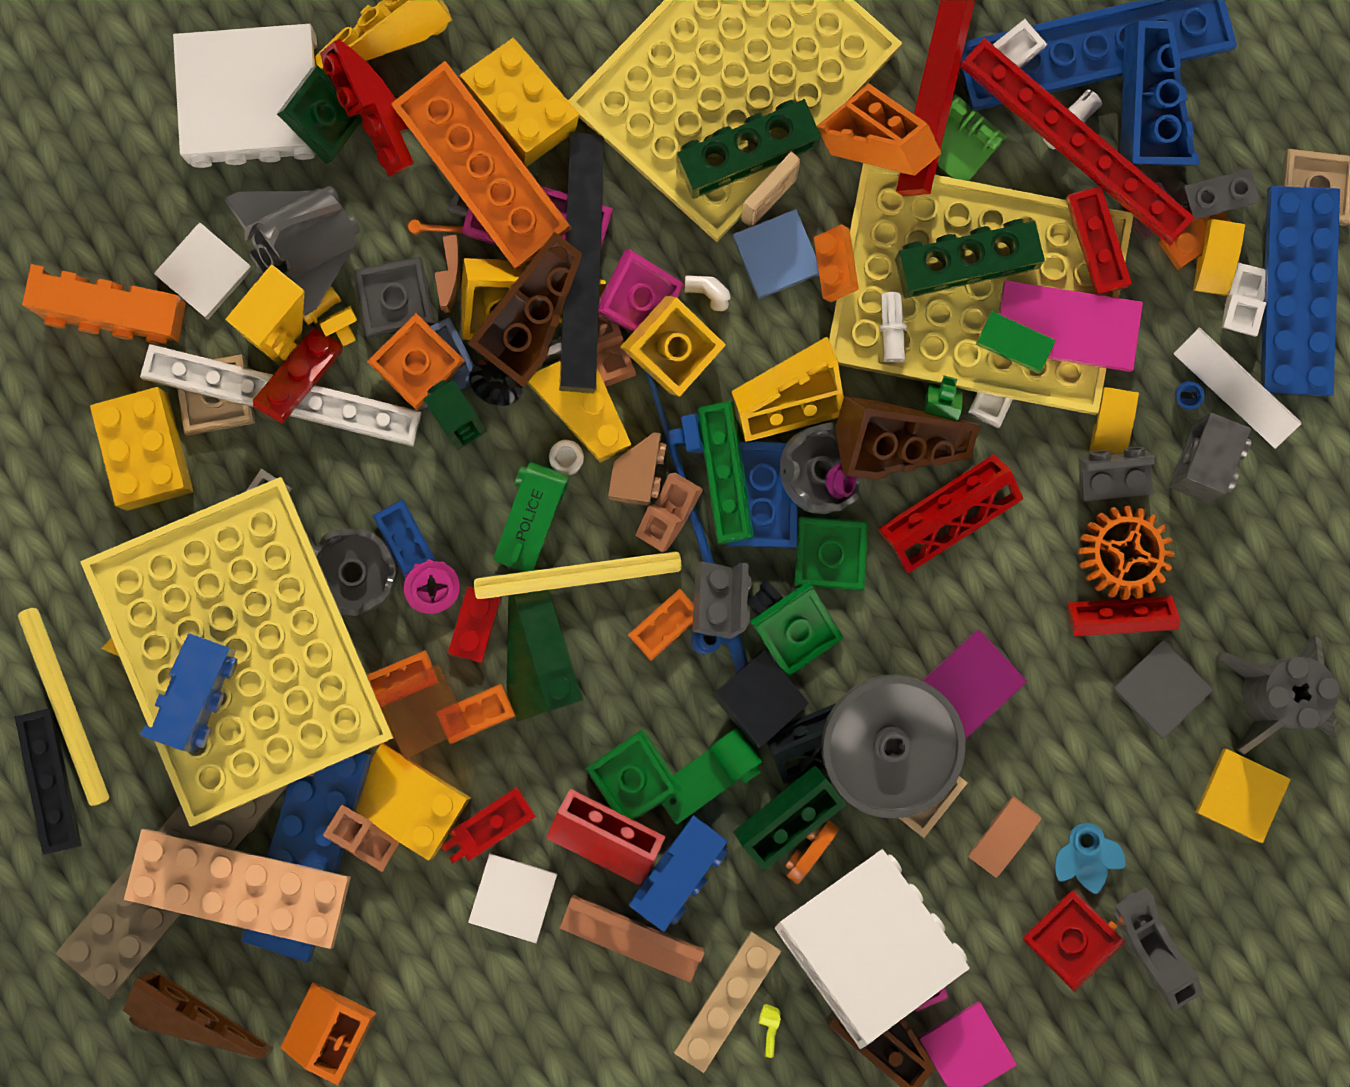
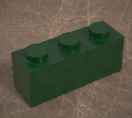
(454, 413)
(789, 818)

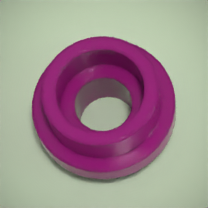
(838, 483)

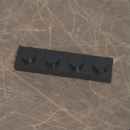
(48, 781)

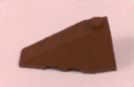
(525, 319)
(890, 438)
(172, 1010)

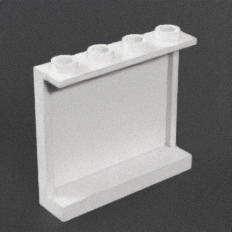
(234, 88)
(872, 948)

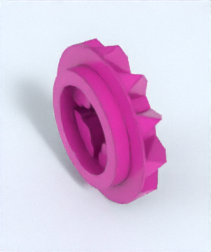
(444, 594)

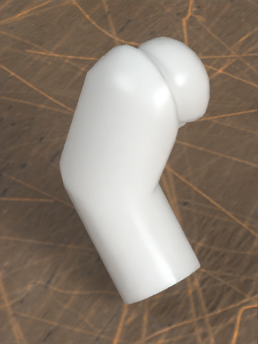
(711, 288)

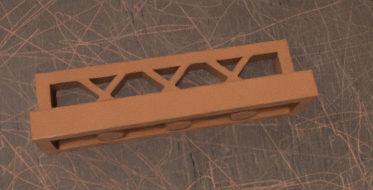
(632, 938)

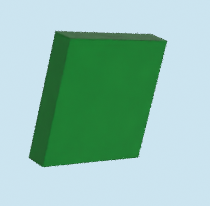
(831, 553)
(797, 629)
(633, 777)

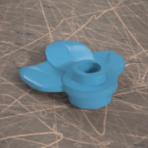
(1091, 862)

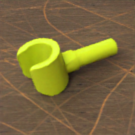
(770, 1017)

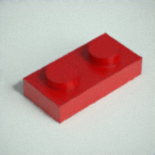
(474, 626)

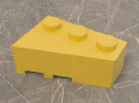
(587, 415)

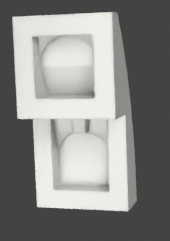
(1245, 301)

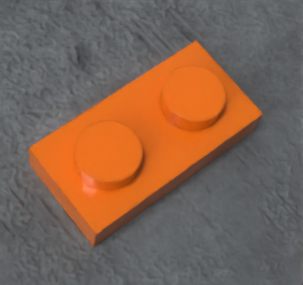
(1190, 242)
(836, 263)

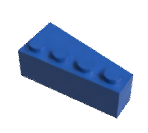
(1153, 99)

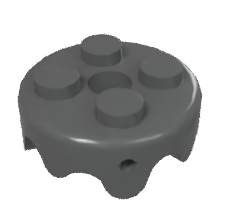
(798, 473)
(378, 567)

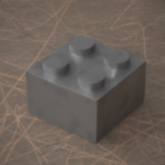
(1211, 458)

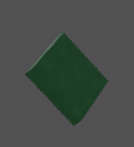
(318, 116)

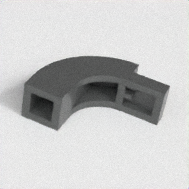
(1155, 950)

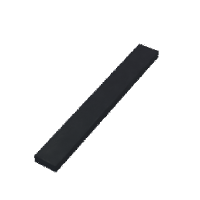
(581, 306)

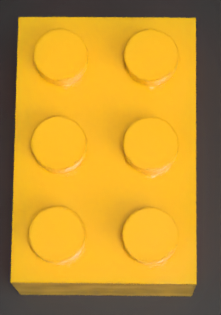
(521, 101)
(141, 448)

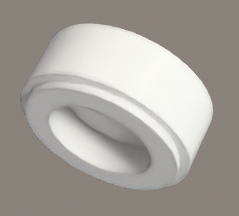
(566, 457)

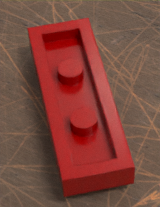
(1098, 240)
(297, 375)
(1123, 616)

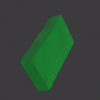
(1015, 342)

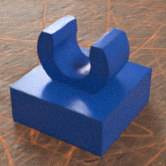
(688, 435)

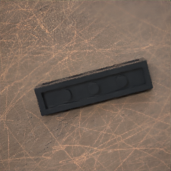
(799, 739)

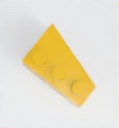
(271, 315)
(791, 394)

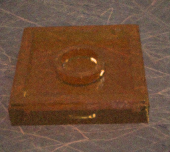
(422, 711)

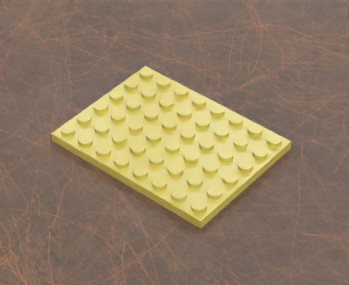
(714, 67)
(949, 322)
(254, 585)

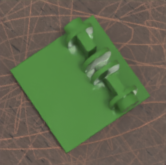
(967, 141)

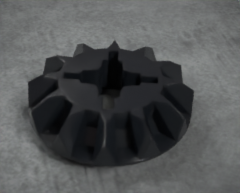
(494, 392)

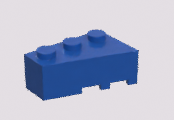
(192, 694)
(679, 874)

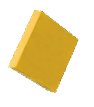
(1242, 795)

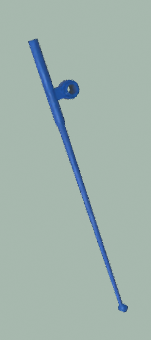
(697, 640)

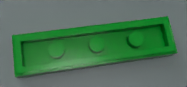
(725, 472)

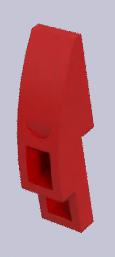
(365, 93)

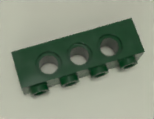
(769, 151)
(919, 279)

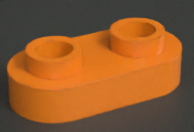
(801, 862)

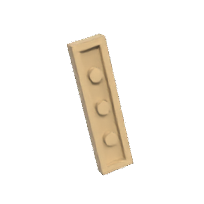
(727, 1001)

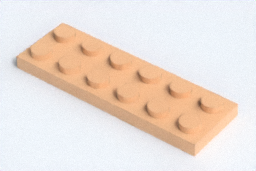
(237, 888)

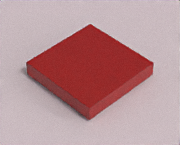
(1073, 940)

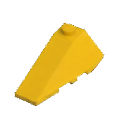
(393, 27)
(483, 288)

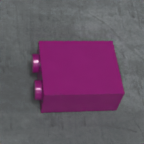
(975, 680)

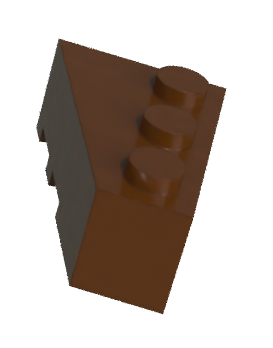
(893, 1052)

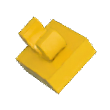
(339, 323)

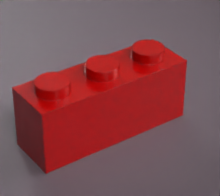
(605, 837)

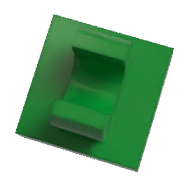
(944, 400)

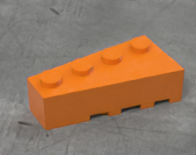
(104, 306)

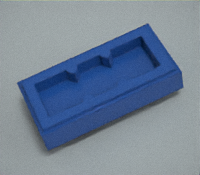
(403, 536)

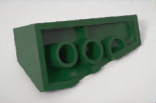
(537, 657)

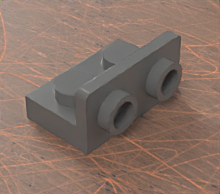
(1219, 194)
(1116, 474)
(721, 599)

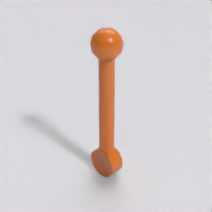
(416, 227)

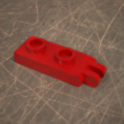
(490, 826)

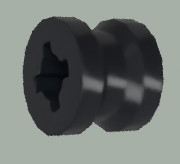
(764, 598)

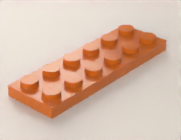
(480, 165)

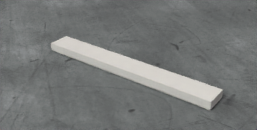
(243, 384)

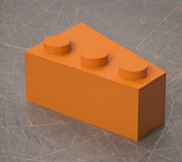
(879, 133)

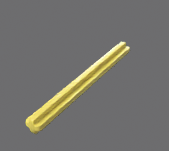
(577, 575)
(63, 706)

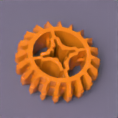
(1153, 560)

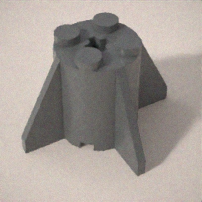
(298, 234)
(1287, 694)

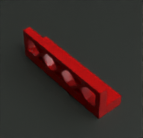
(950, 507)

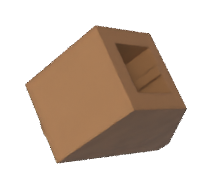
(634, 472)

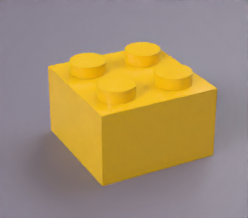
(673, 345)

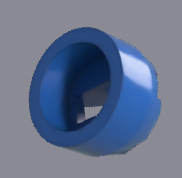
(1189, 403)

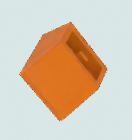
(327, 1033)

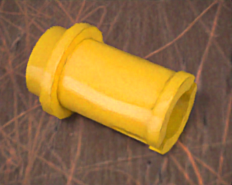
(329, 300)

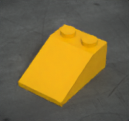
(409, 802)

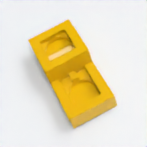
(1219, 258)
(1114, 421)

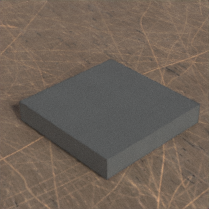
(392, 295)
(1162, 689)

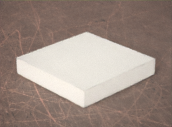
(203, 271)
(513, 898)

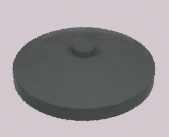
(893, 746)

